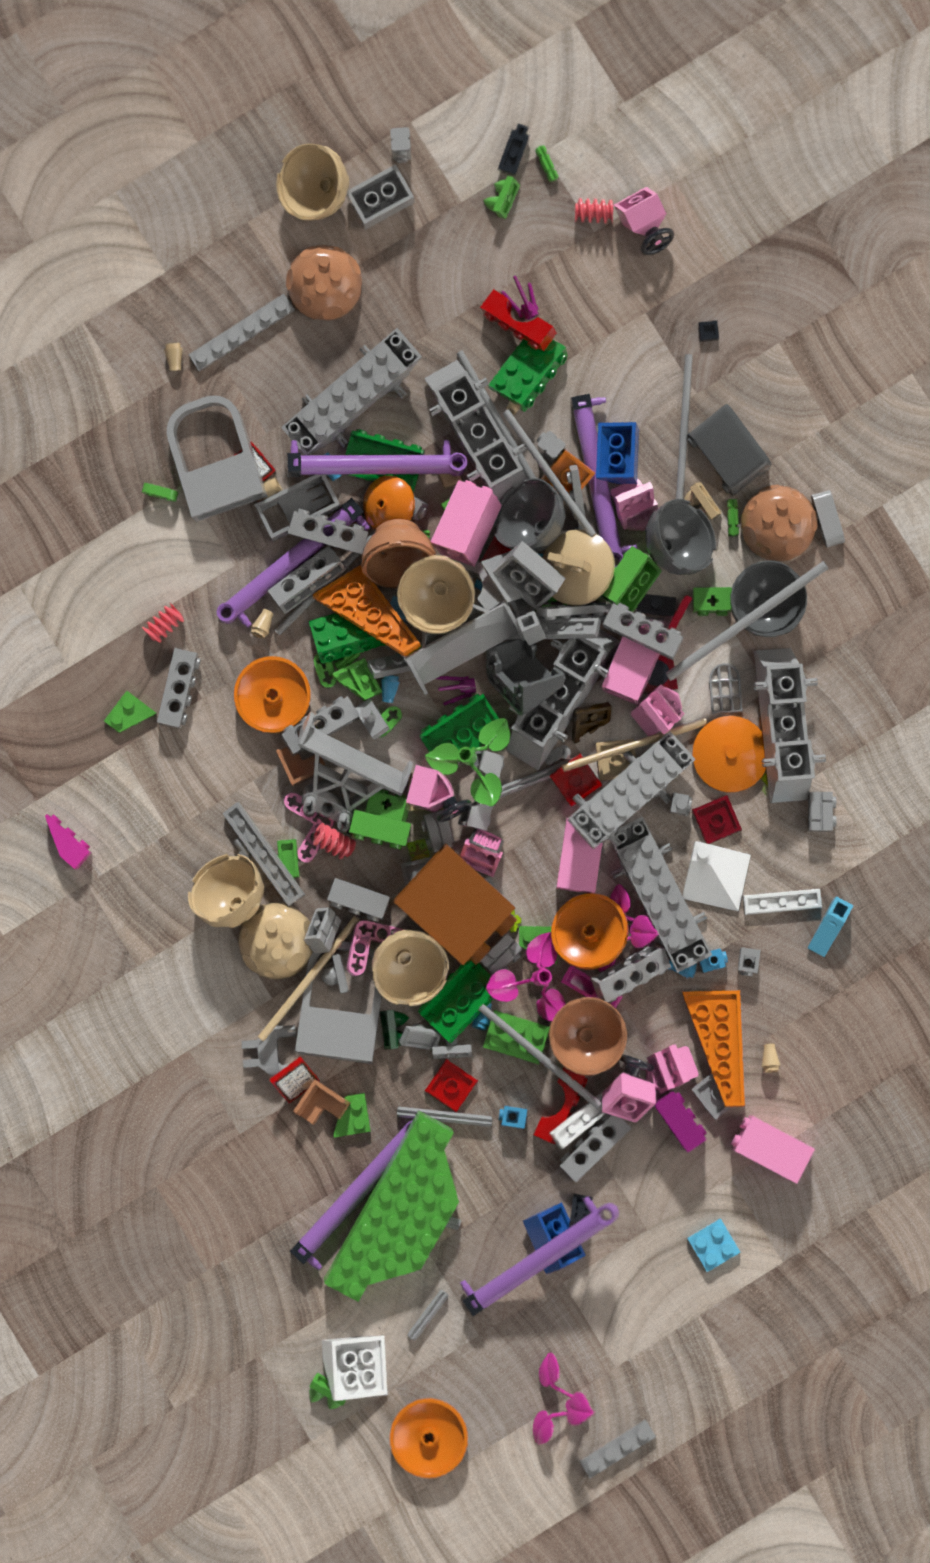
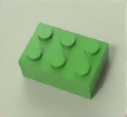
(632, 579)
(379, 829)
(501, 1042)

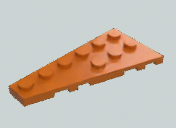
(366, 607)
(719, 1029)

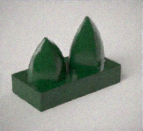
(389, 1022)

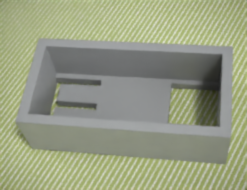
(298, 497)

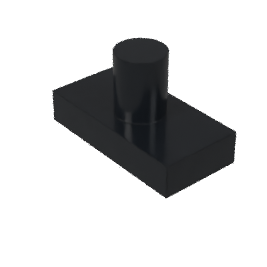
(657, 605)
(578, 1209)

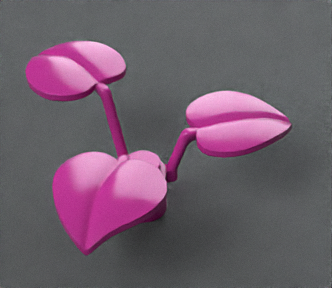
(641, 930)
(539, 951)
(577, 1406)

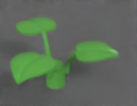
(446, 758)

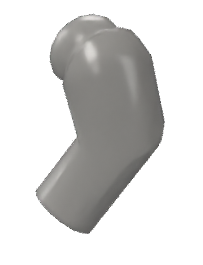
(242, 848)

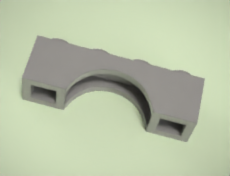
(489, 596)
(528, 621)
(478, 814)

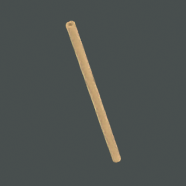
(632, 745)
(308, 979)

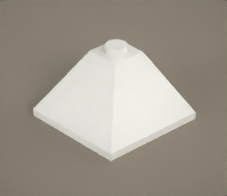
(716, 876)
(355, 1366)

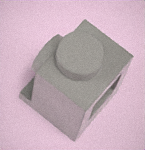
(680, 804)
(754, 956)

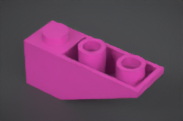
(67, 845)

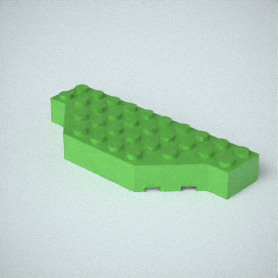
(401, 1214)

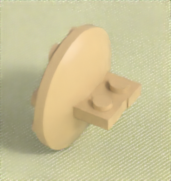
(584, 563)

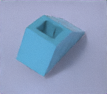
(830, 926)

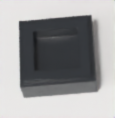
(708, 331)

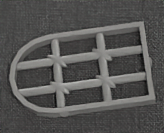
(721, 696)

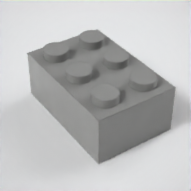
(380, 197)
(529, 575)
(358, 900)

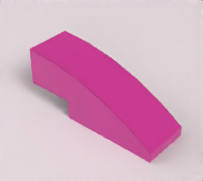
(582, 984)

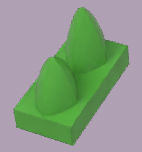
(507, 192)
(319, 1388)

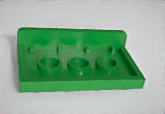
(528, 372)
(365, 444)
(340, 638)
(461, 727)
(458, 1001)

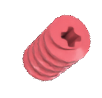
(594, 210)
(163, 623)
(333, 841)

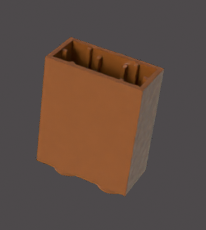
(456, 906)

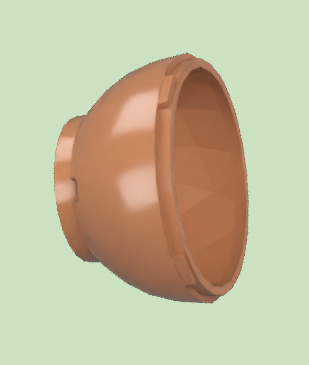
(402, 546)

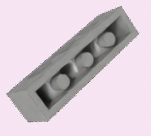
(297, 528)
(305, 588)
(620, 611)
(179, 659)
(342, 705)
(620, 972)
(576, 1170)

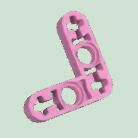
(315, 824)
(365, 939)

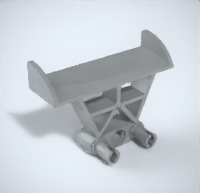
(450, 649)
(351, 760)

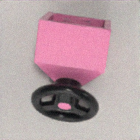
(643, 215)
(432, 791)
(628, 1094)

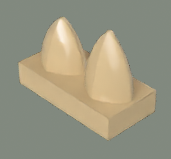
(698, 495)

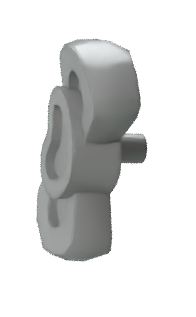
(558, 754)

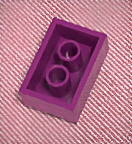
(680, 1121)

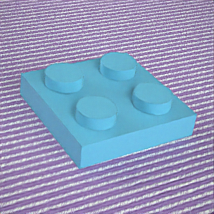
(713, 1245)

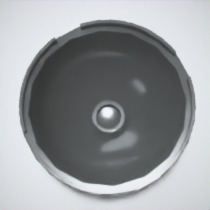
(530, 515)
(680, 538)
(759, 584)

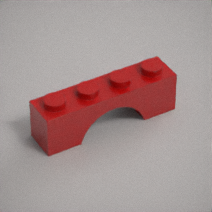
(536, 332)
(548, 1124)

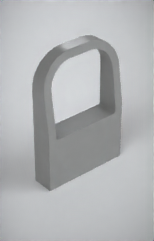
(222, 483)
(336, 1032)

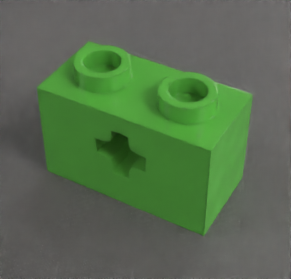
(720, 594)
(398, 811)

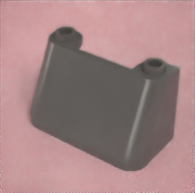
(730, 449)
(520, 675)

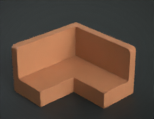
(296, 769)
(319, 1098)

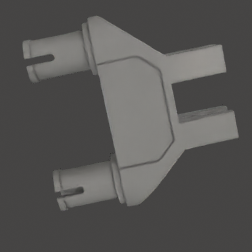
(268, 1050)

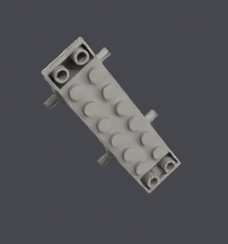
(353, 393)
(476, 429)
(784, 727)
(541, 728)
(630, 791)
(660, 896)

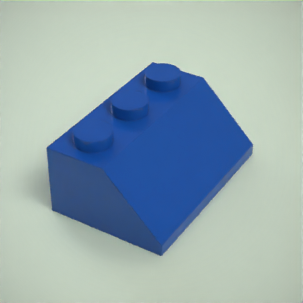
(617, 452)
(546, 1226)

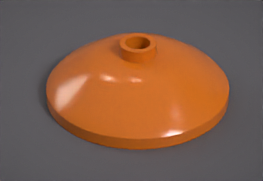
(397, 500)

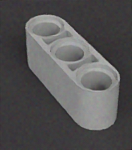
(828, 518)

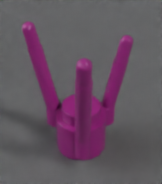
(528, 309)
(467, 687)

